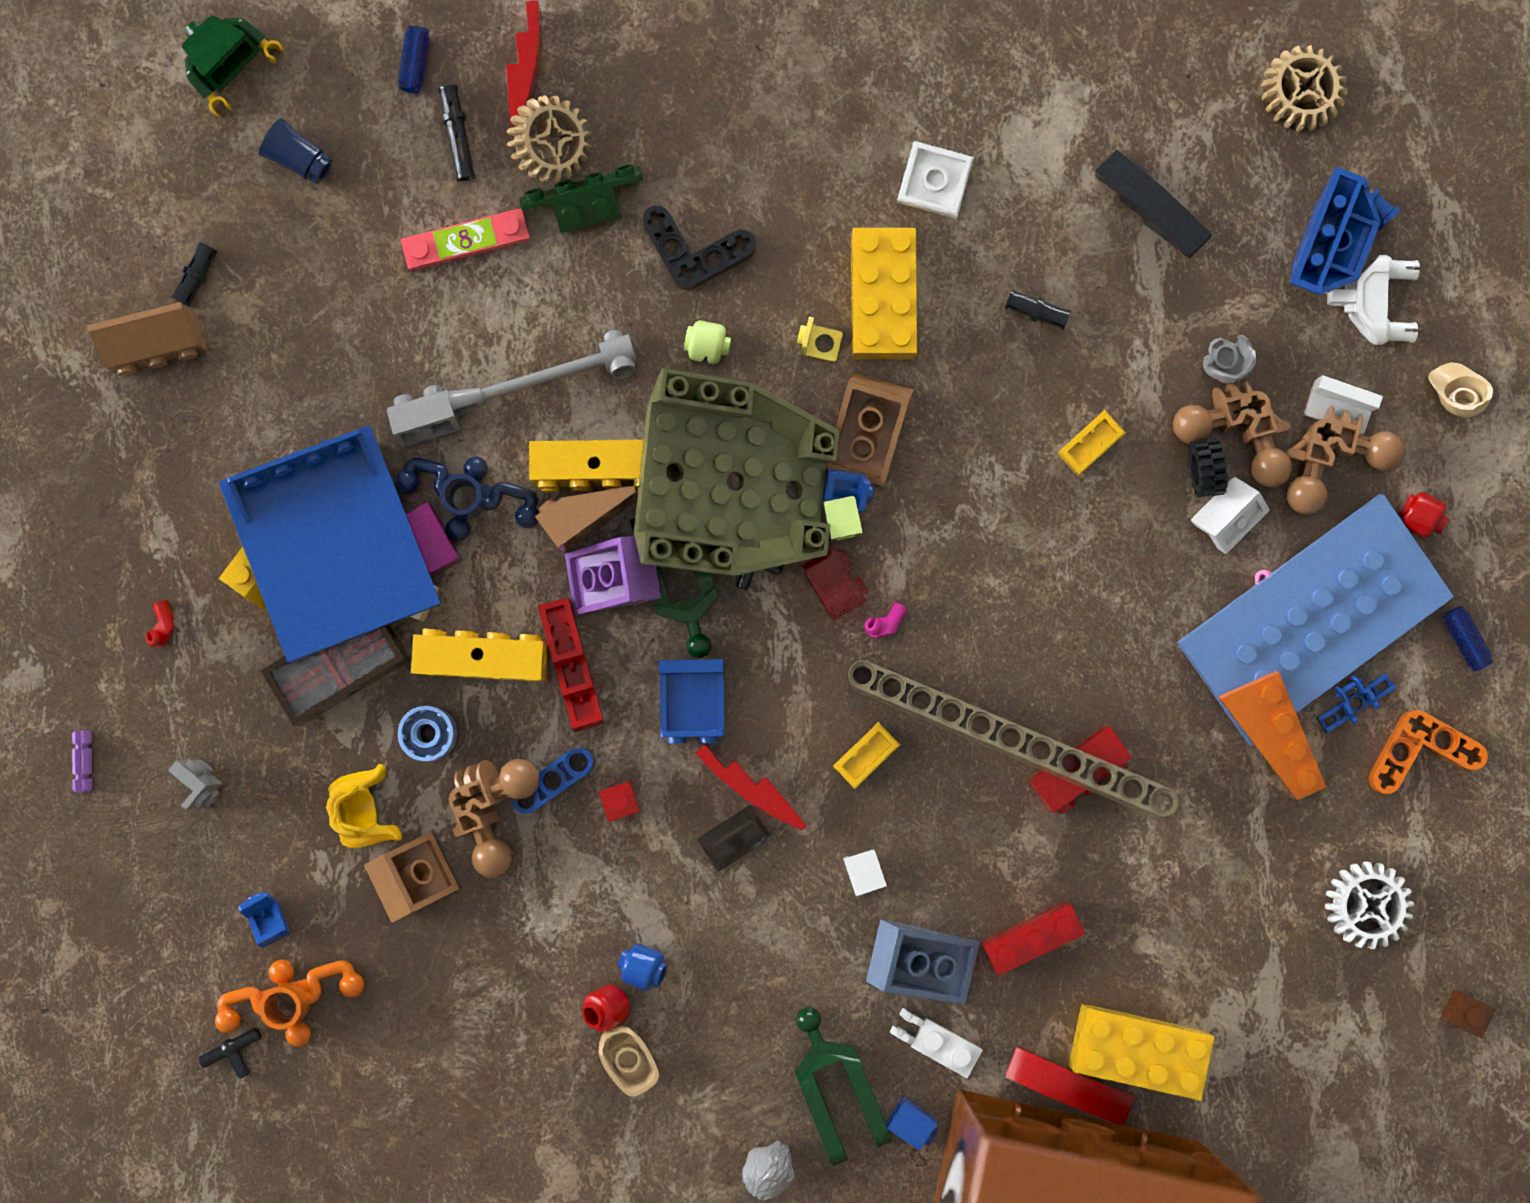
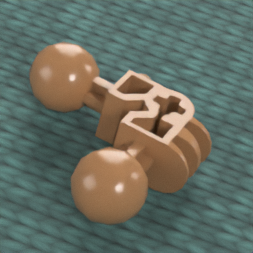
(1194, 423)
(1381, 450)
(517, 780)

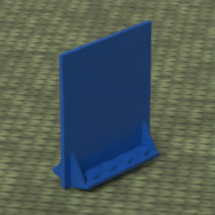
(329, 543)

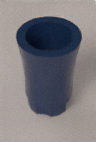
(295, 152)

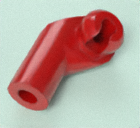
(164, 627)

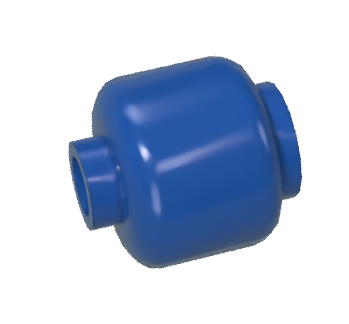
(642, 967)

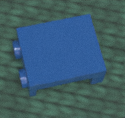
(692, 700)

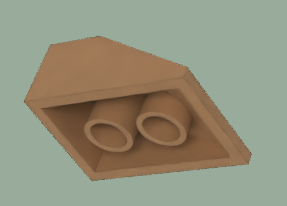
(870, 426)
(579, 516)

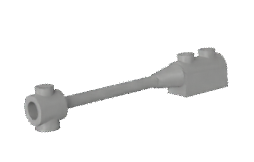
(439, 410)

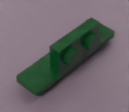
(584, 201)

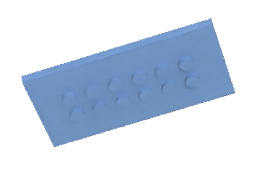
(1321, 610)

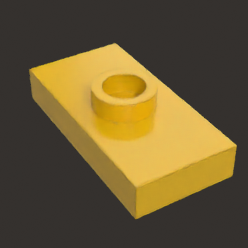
(1091, 443)
(866, 755)

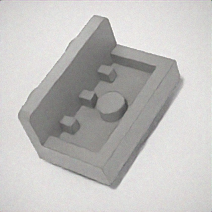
(198, 778)

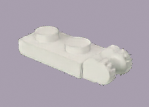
(939, 1044)

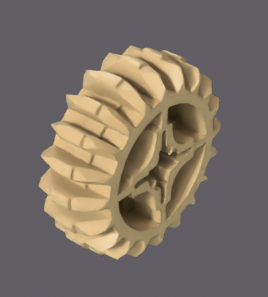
(1294, 79)
(547, 125)

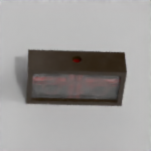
(334, 674)

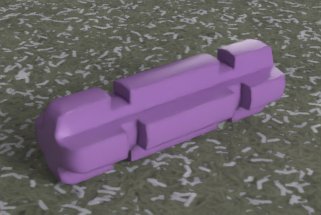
(81, 761)

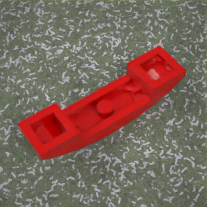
(1069, 1087)

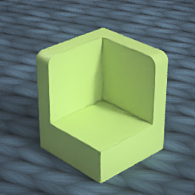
(843, 518)

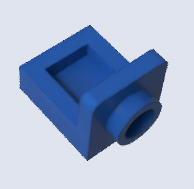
(847, 484)
(265, 918)

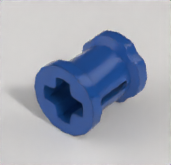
(1384, 209)

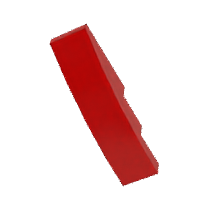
(524, 75)
(571, 664)
(762, 794)

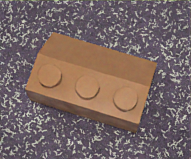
(148, 338)

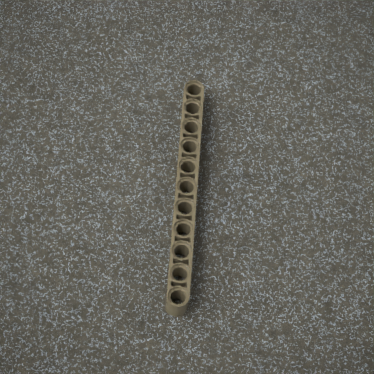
(1021, 752)

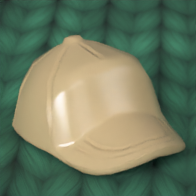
(1461, 389)

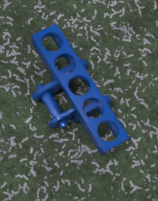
(1345, 701)

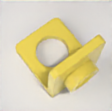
(808, 336)

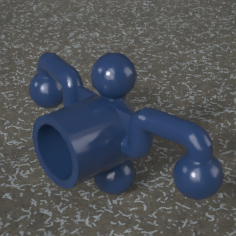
(487, 496)

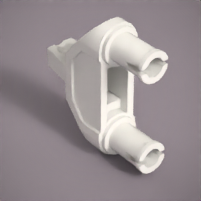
(1368, 300)

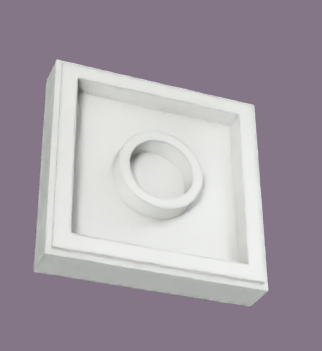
(935, 179)

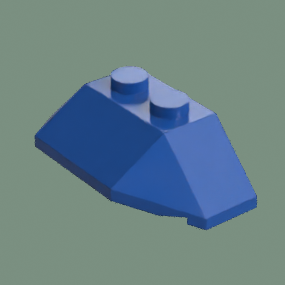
(1336, 235)

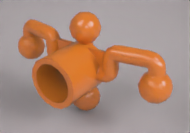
(302, 991)

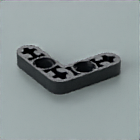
(686, 259)

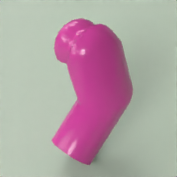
(886, 625)

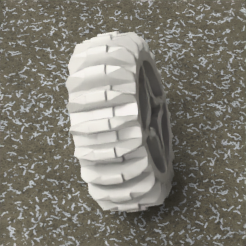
(1380, 898)

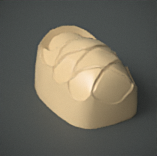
(628, 1060)

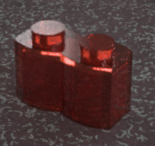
(834, 583)

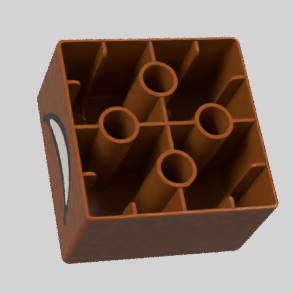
(1044, 1155)

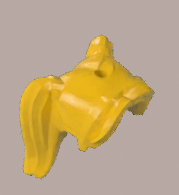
(354, 811)

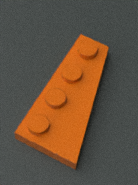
(1274, 728)

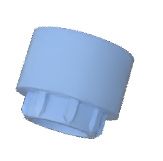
(410, 730)

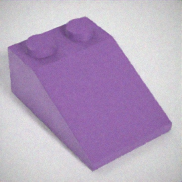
(610, 576)

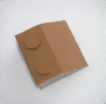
(411, 877)

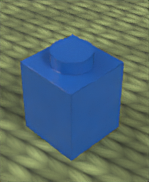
(912, 1124)

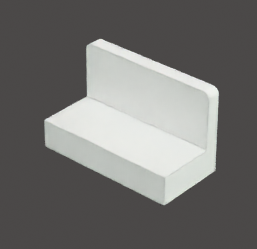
(1341, 396)
(1231, 515)

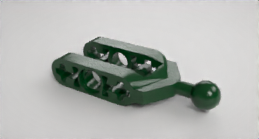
(688, 610)
(824, 1054)

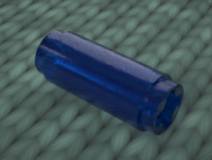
(413, 59)
(1468, 638)

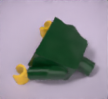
(219, 52)

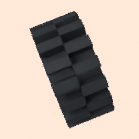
(1207, 468)

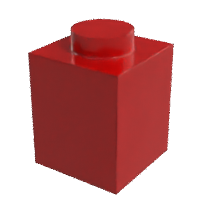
(619, 801)

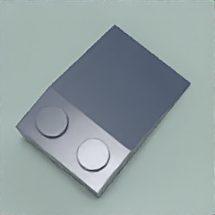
(922, 962)

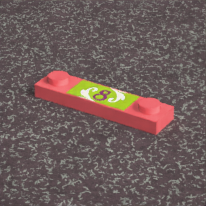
(465, 239)

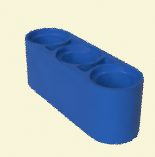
(568, 775)

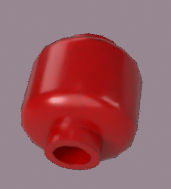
(1424, 514)
(606, 1008)

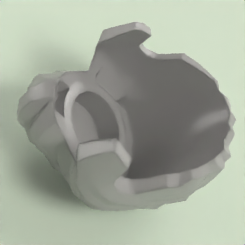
(1230, 361)
(768, 1171)

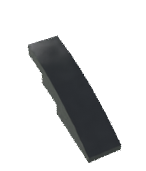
(1153, 203)

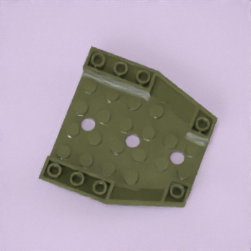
(720, 429)

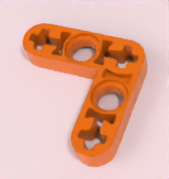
(1414, 742)

